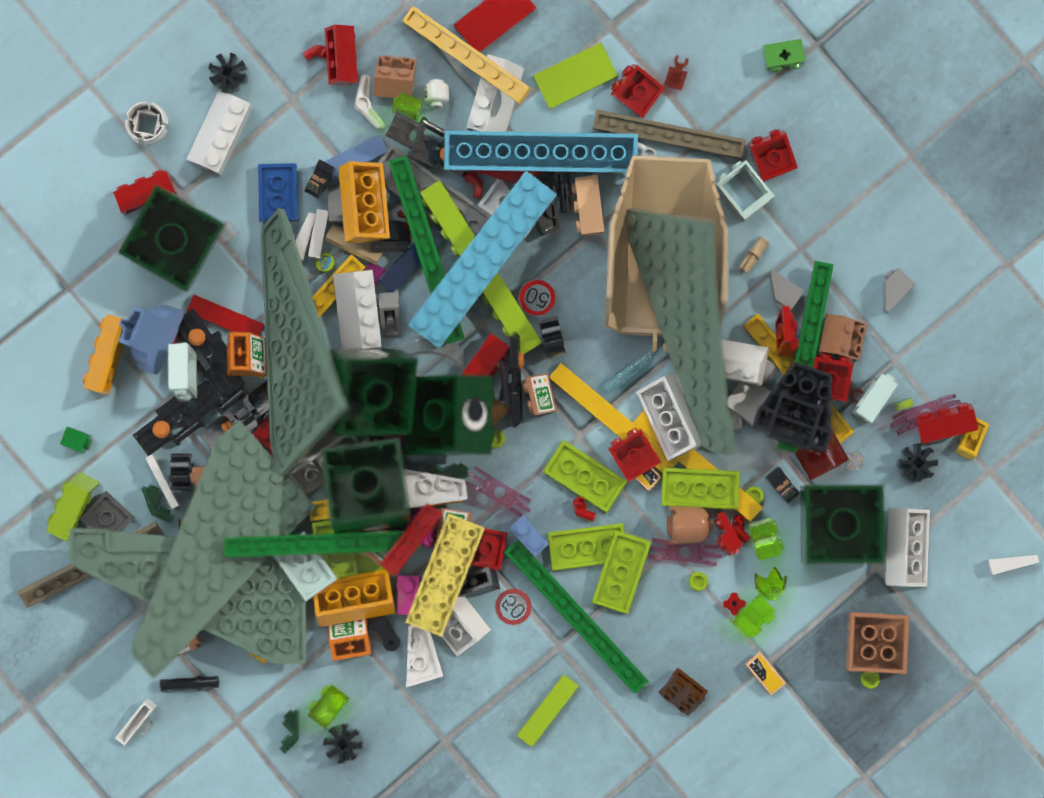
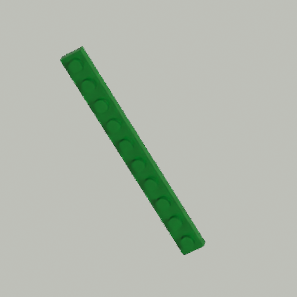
(420, 230)
(812, 321)
(311, 544)
(576, 616)

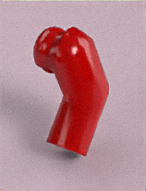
(317, 50)
(476, 182)
(581, 510)
(738, 526)

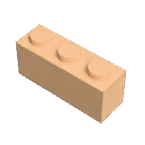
(588, 205)

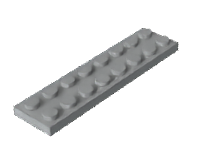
(423, 178)

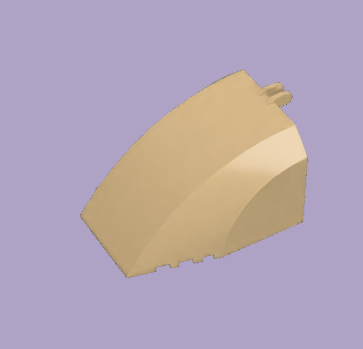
(668, 187)

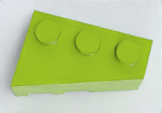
(71, 505)

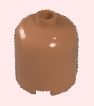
(688, 524)

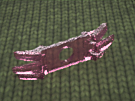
(911, 413)
(489, 486)
(695, 556)

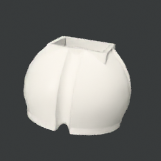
(134, 119)

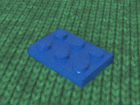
(277, 190)

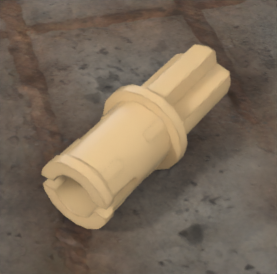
(754, 254)

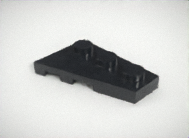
(549, 219)

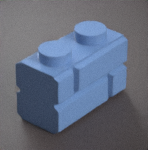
(528, 536)

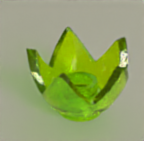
(772, 586)

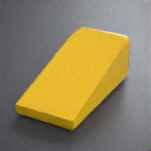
(971, 442)

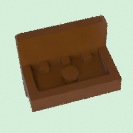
(683, 692)

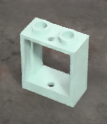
(737, 168)
(182, 371)
(874, 398)

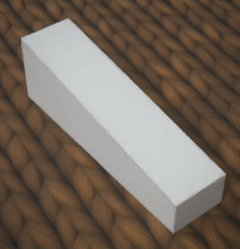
(318, 234)
(305, 235)
(1005, 564)
(136, 721)

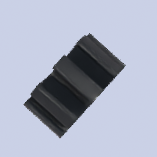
(222, 71)
(552, 336)
(913, 467)
(180, 468)
(338, 737)

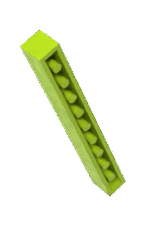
(496, 292)

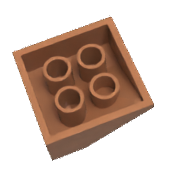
(877, 642)

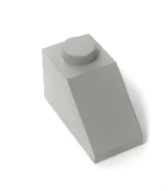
(334, 205)
(894, 288)
(784, 291)
(390, 314)

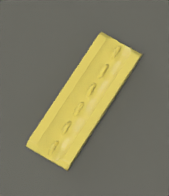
(445, 575)

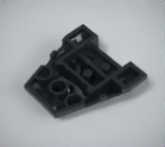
(798, 409)

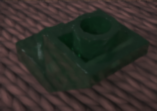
(456, 471)
(152, 499)
(292, 723)

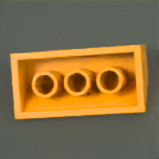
(363, 202)
(106, 356)
(355, 598)

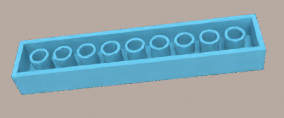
(539, 151)
(482, 259)

